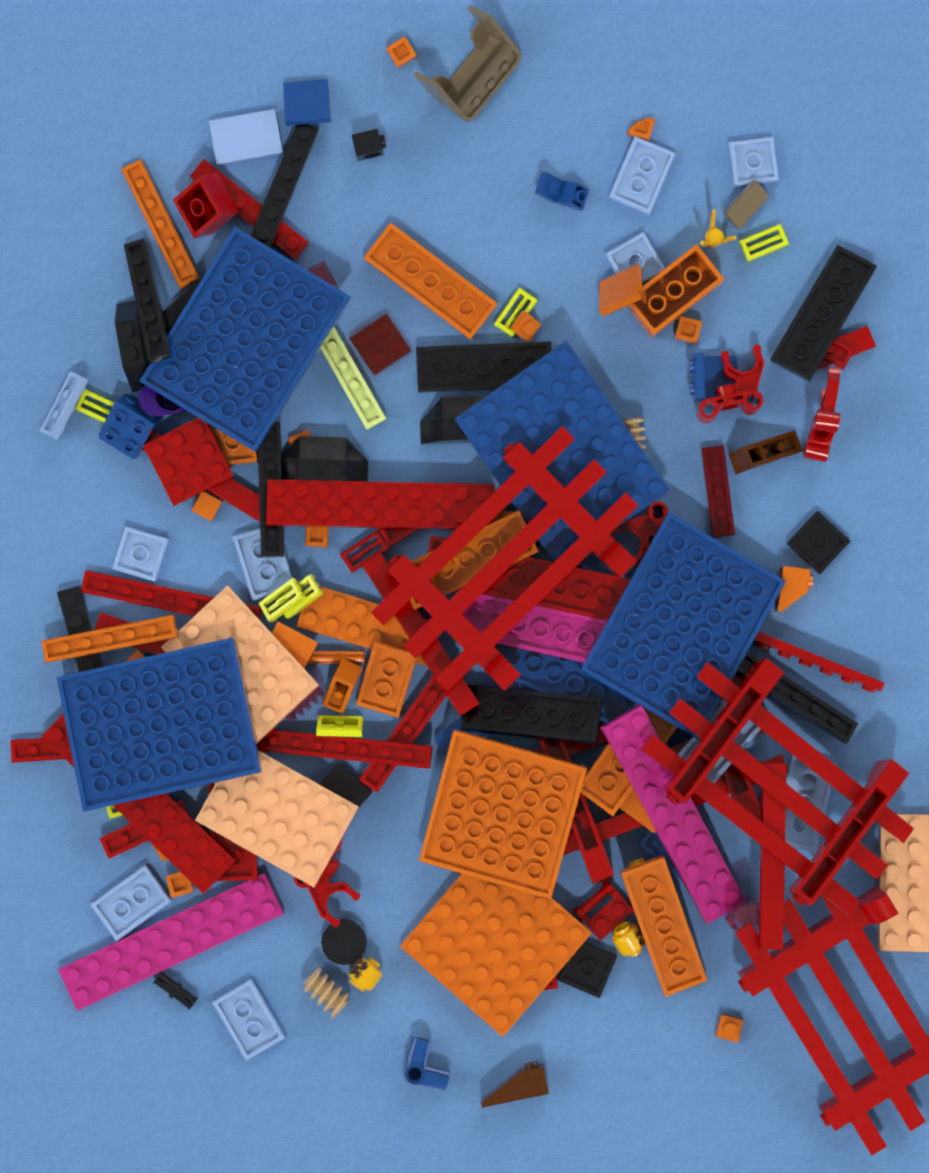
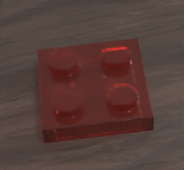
(380, 345)

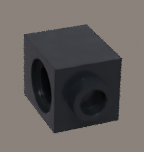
(368, 144)

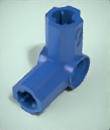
(418, 1058)

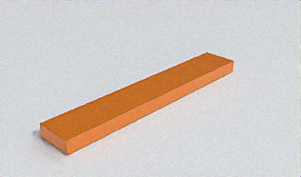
(160, 224)
(109, 638)

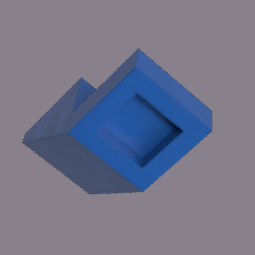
(562, 192)

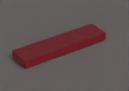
(717, 491)

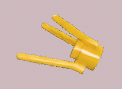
(714, 235)

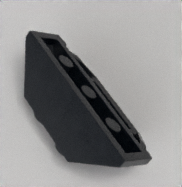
(131, 343)
(439, 423)
(323, 460)

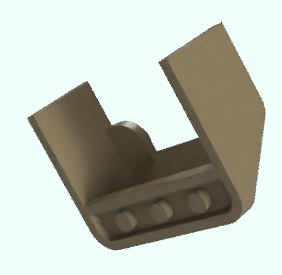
(480, 73)

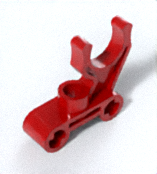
(735, 395)
(825, 421)
(643, 527)
(324, 889)

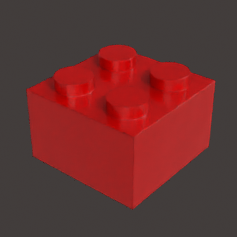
(205, 205)

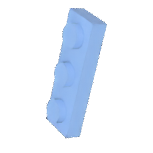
(64, 405)

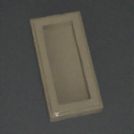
(746, 204)

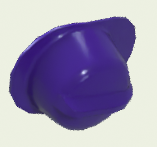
(156, 404)

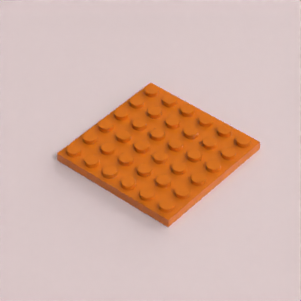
(502, 814)
(495, 946)

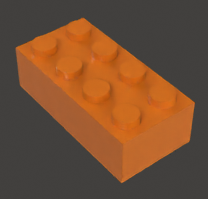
(675, 291)

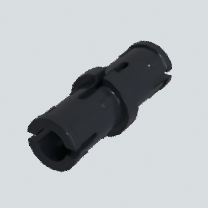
(175, 990)

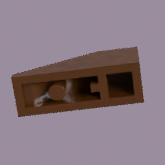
(765, 452)
(523, 1084)

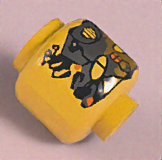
(628, 939)
(365, 974)

